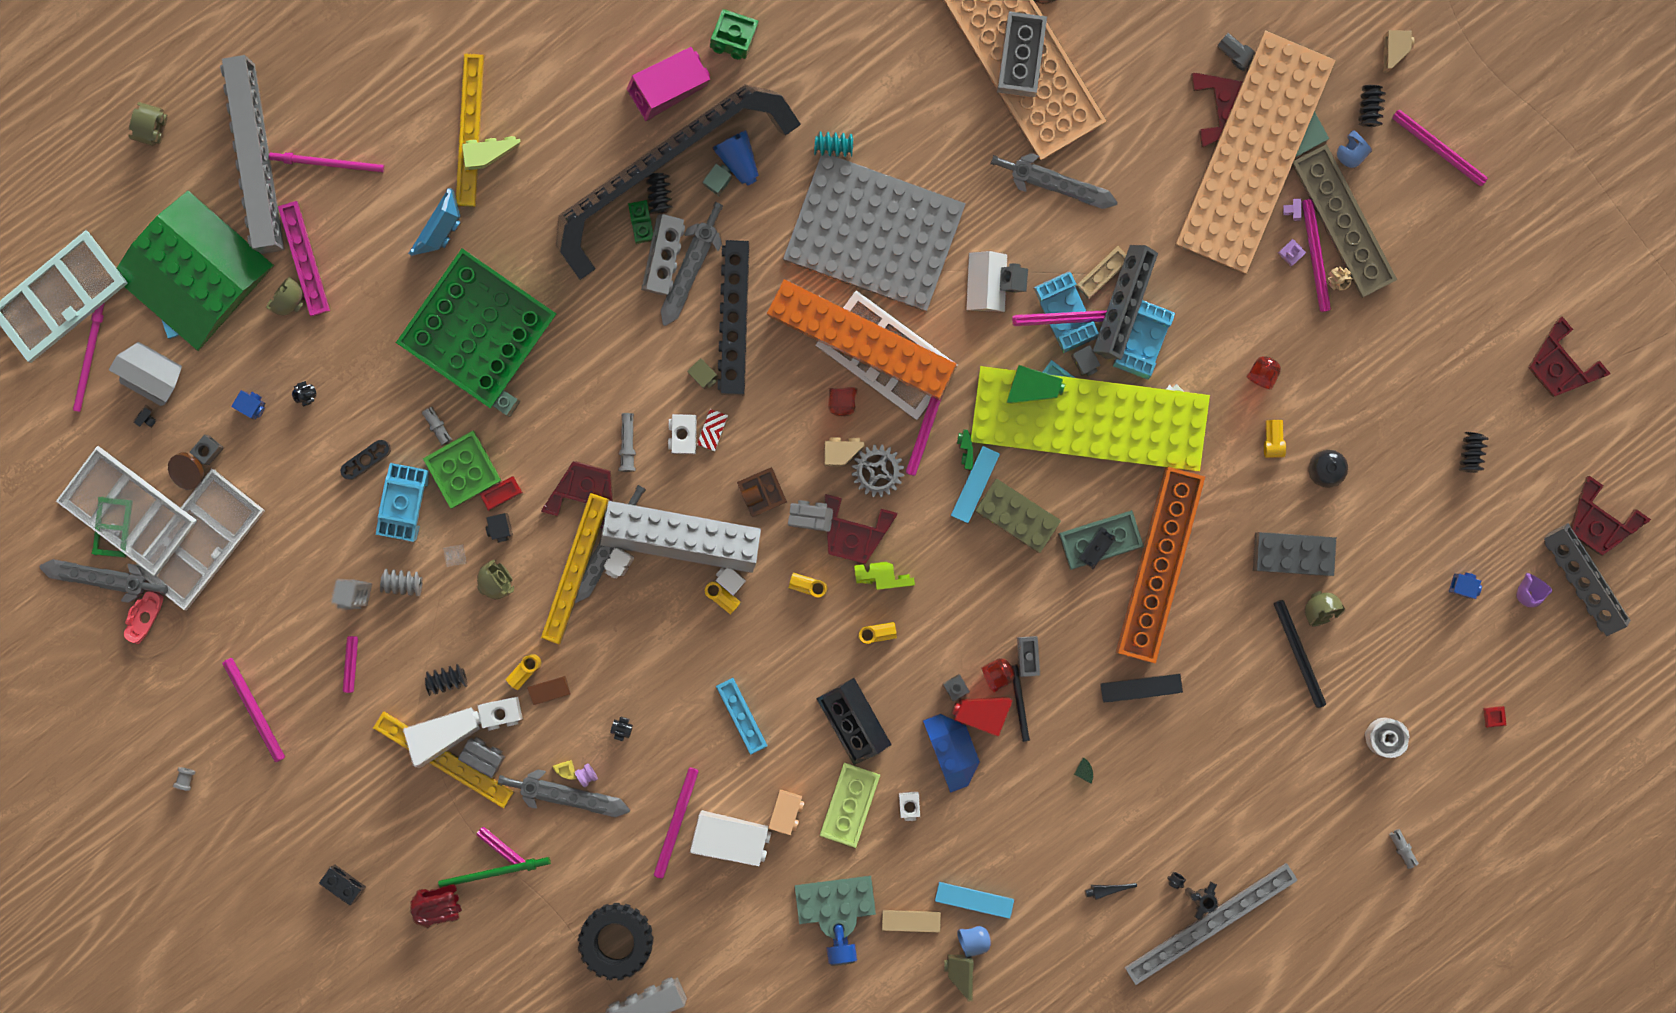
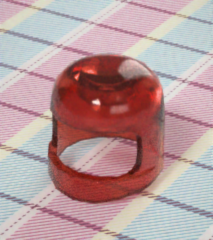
(1264, 372)
(842, 401)
(998, 674)

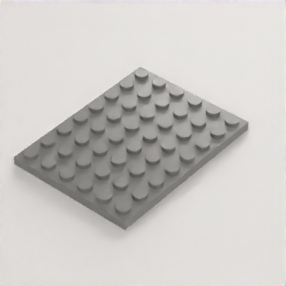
(874, 231)

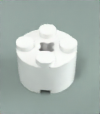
(1397, 741)

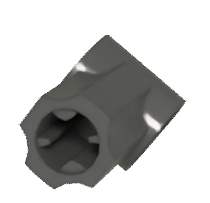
(1240, 54)

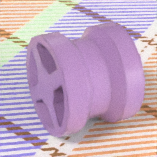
(586, 775)

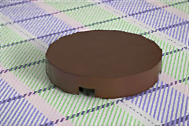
(185, 471)

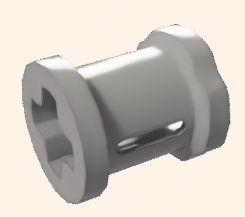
(184, 779)

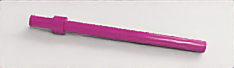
(290, 158)
(96, 319)

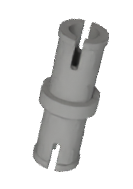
(436, 426)
(1403, 848)

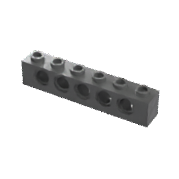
(1125, 302)
(1565, 536)

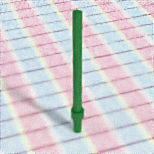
(529, 865)

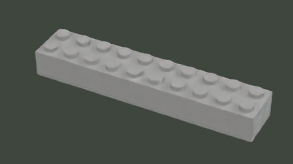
(252, 154)

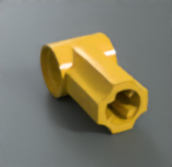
(1274, 445)
(805, 584)
(723, 598)
(879, 632)
(523, 672)

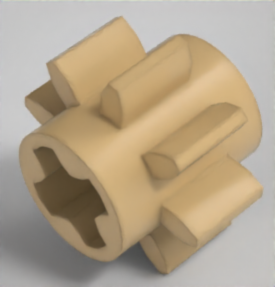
(1340, 279)

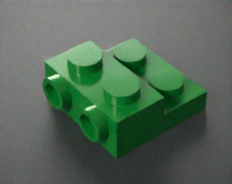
(733, 34)

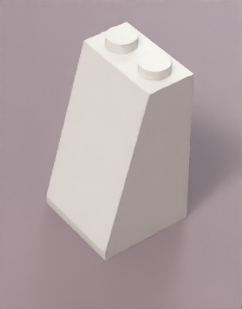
(439, 735)
(730, 839)

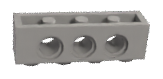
(651, 281)
(351, 594)

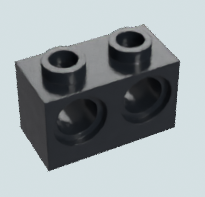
(342, 885)

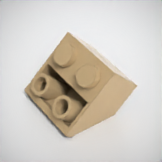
(839, 452)

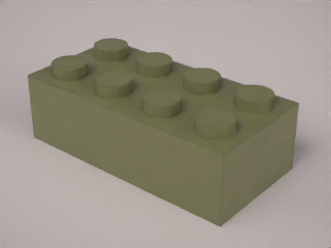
(1017, 515)

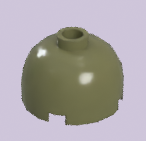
(286, 298)
(494, 581)
(1322, 608)

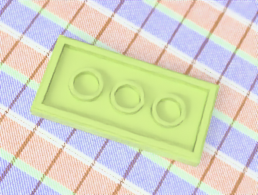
(850, 805)

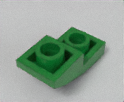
(641, 221)
(966, 444)

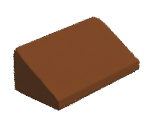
(549, 690)

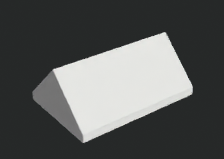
(984, 281)

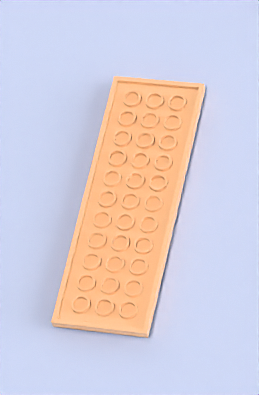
(1062, 103)
(1255, 152)

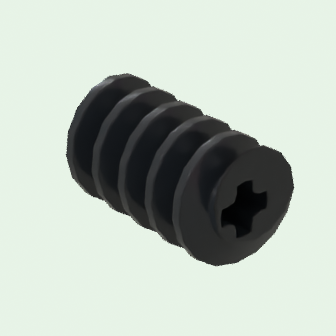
(1370, 105)
(659, 193)
(1473, 453)
(445, 679)

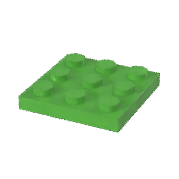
(462, 469)

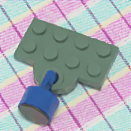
(836, 909)

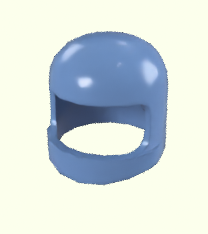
(1354, 152)
(974, 941)

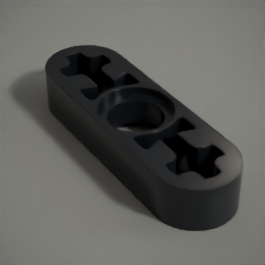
(357, 472)

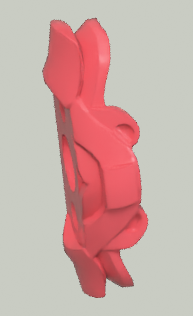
(136, 629)

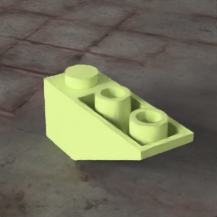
(485, 153)

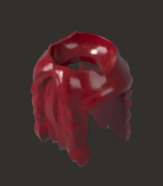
(435, 906)

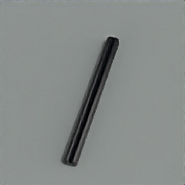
(1300, 654)

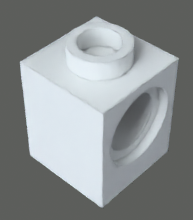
(730, 580)
(909, 797)

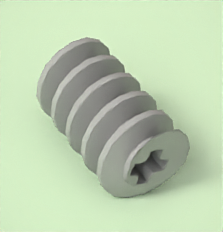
(401, 583)

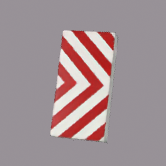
(712, 430)

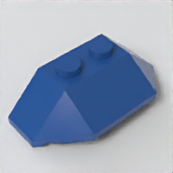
(953, 750)

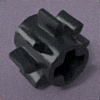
(304, 393)
(621, 728)

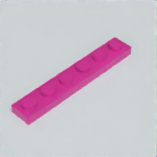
(303, 258)

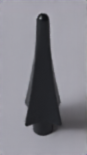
(1100, 891)

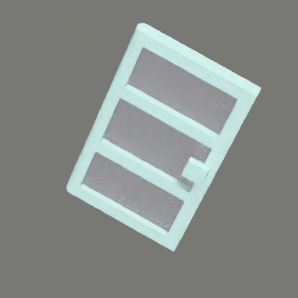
(59, 296)

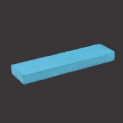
(975, 484)
(741, 716)
(974, 900)

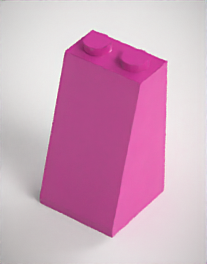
(667, 83)

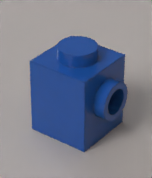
(249, 404)
(1466, 585)

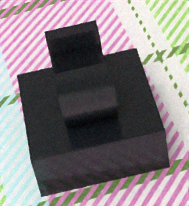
(144, 416)

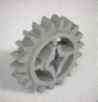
(882, 462)

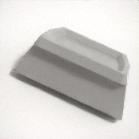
(146, 372)

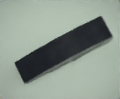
(1141, 687)

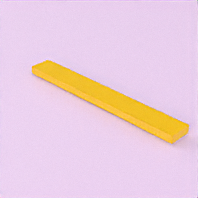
(469, 126)
(575, 568)
(449, 764)

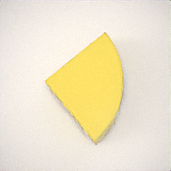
(565, 770)

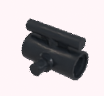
(1199, 896)

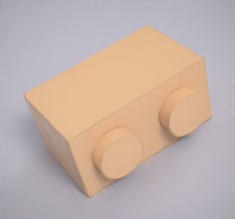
(785, 812)

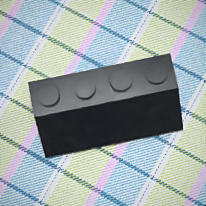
(854, 721)

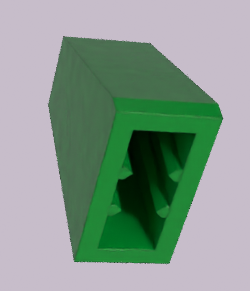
(1034, 386)

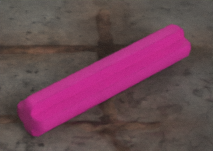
(350, 664)
(499, 846)

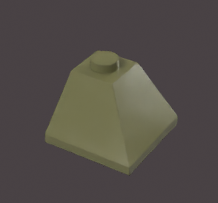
(961, 973)

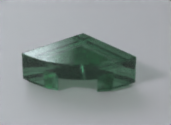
(1084, 770)

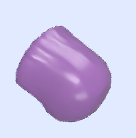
(1537, 587)

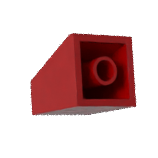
(983, 713)

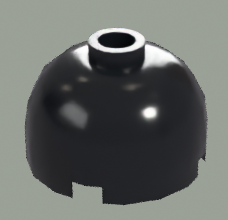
(1328, 468)

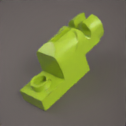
(883, 575)

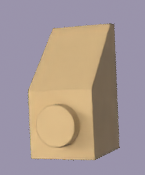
(1396, 46)

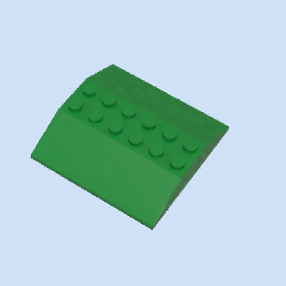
(192, 269)
(476, 328)

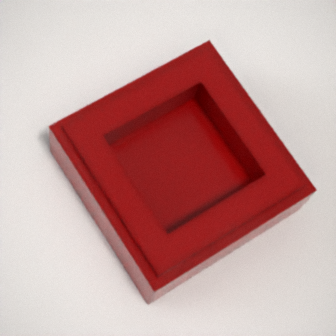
(1495, 716)

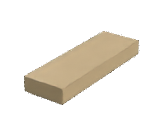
(1102, 273)
(911, 921)

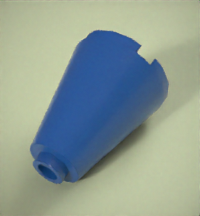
(738, 157)

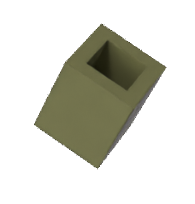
(703, 374)

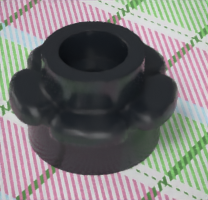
(1176, 880)

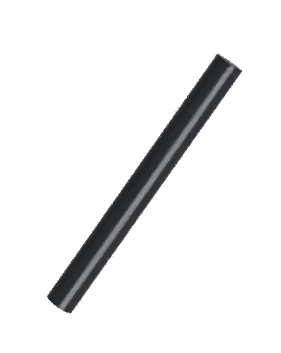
(1020, 704)

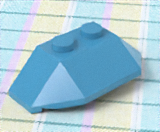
(439, 226)

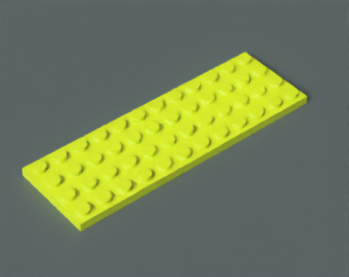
(1095, 421)

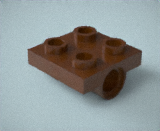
(761, 492)

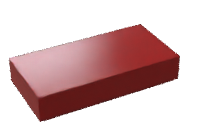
(500, 493)

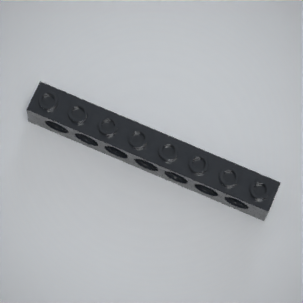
(741, 250)

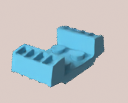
(1061, 296)
(1145, 340)
(401, 502)

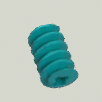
(833, 144)

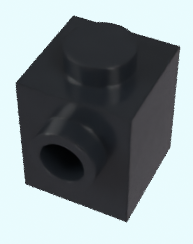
(499, 527)

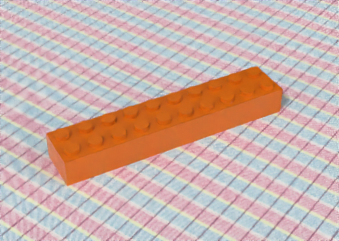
(862, 339)
(1160, 564)

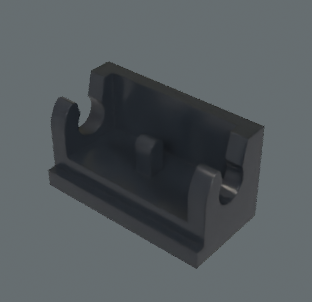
(1096, 547)

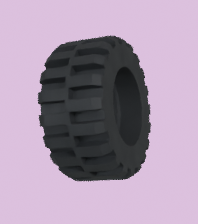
(608, 966)

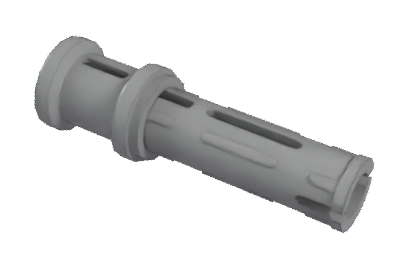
(627, 453)

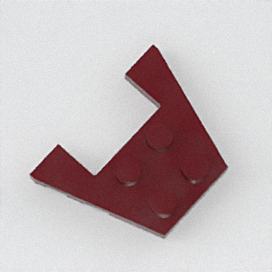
(1225, 94)
(1557, 369)
(578, 484)
(1597, 527)
(852, 539)

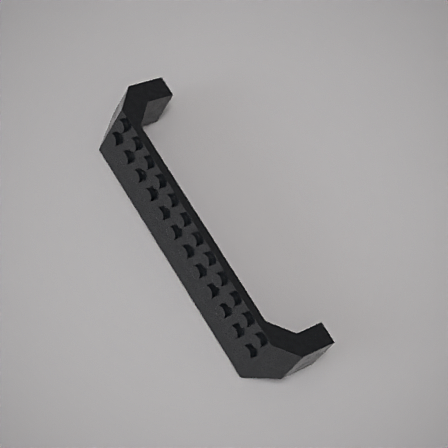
(572, 220)

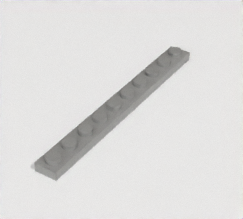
(1211, 923)

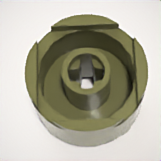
(147, 123)

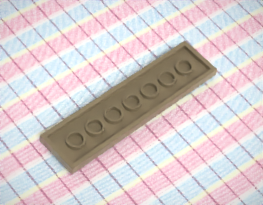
(1344, 221)

